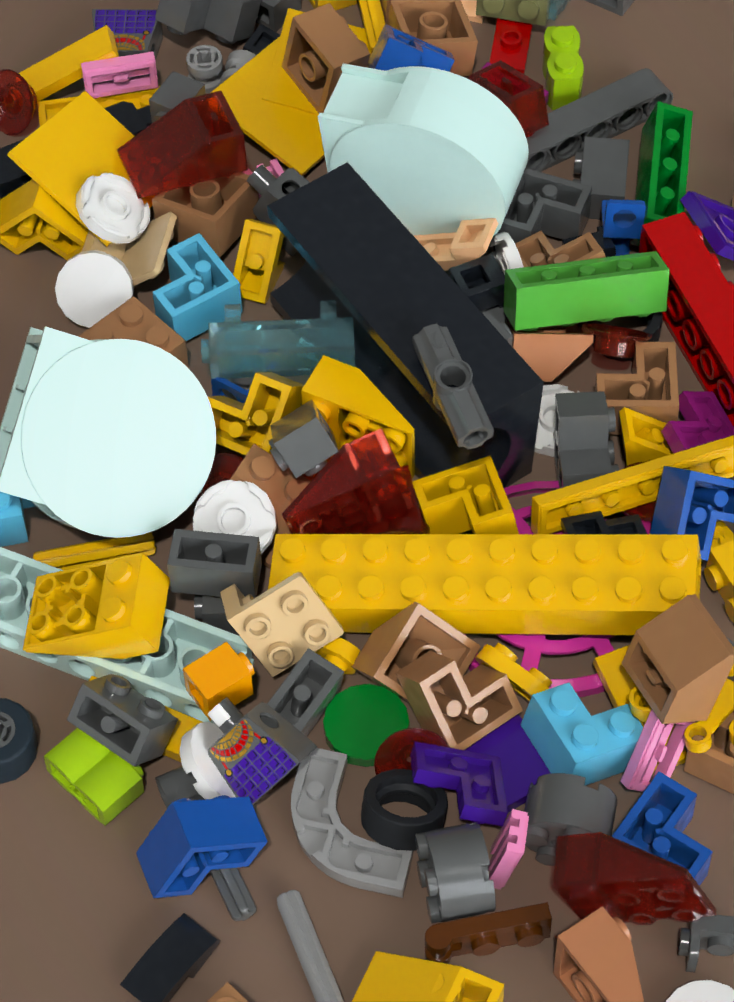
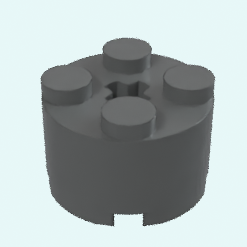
(565, 807)
(455, 872)

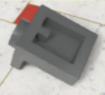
(707, 933)

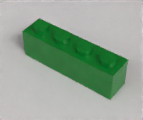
(663, 162)

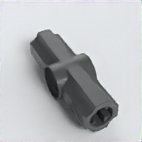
(459, 404)

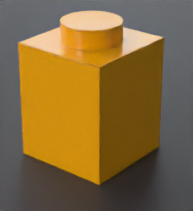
(219, 676)

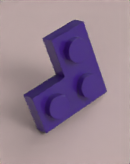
(472, 775)

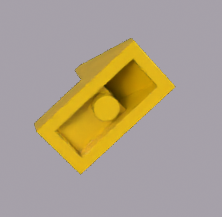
(257, 260)
(642, 437)

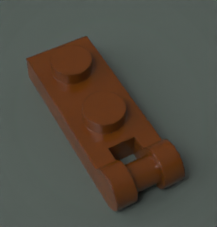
(488, 933)

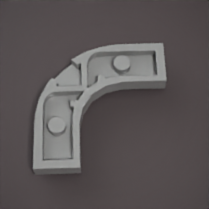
(329, 842)

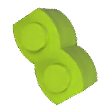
(562, 65)
(94, 775)

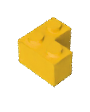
(35, 216)
(249, 423)
(466, 500)

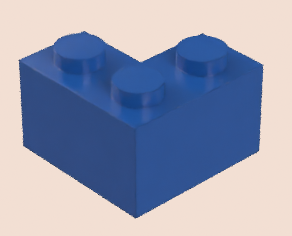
(400, 49)
(692, 504)
(658, 824)
(197, 839)

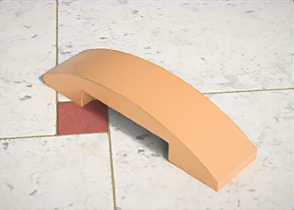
(461, 246)

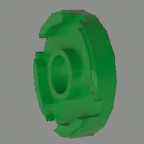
(362, 720)

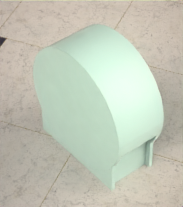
(426, 144)
(105, 433)

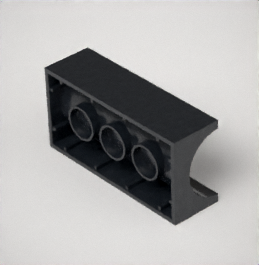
(392, 291)

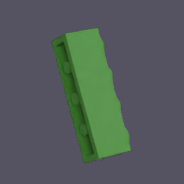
(586, 291)

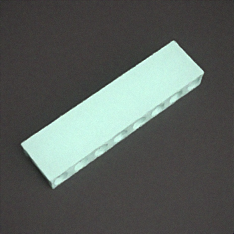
(152, 674)

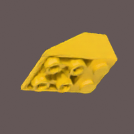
(357, 408)
(99, 610)
(420, 980)

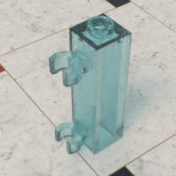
(276, 346)

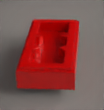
(511, 43)

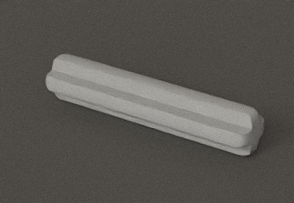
(308, 947)

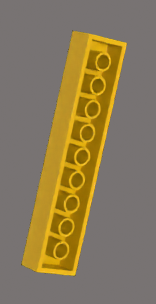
(496, 579)

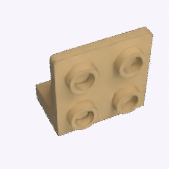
(144, 255)
(281, 621)

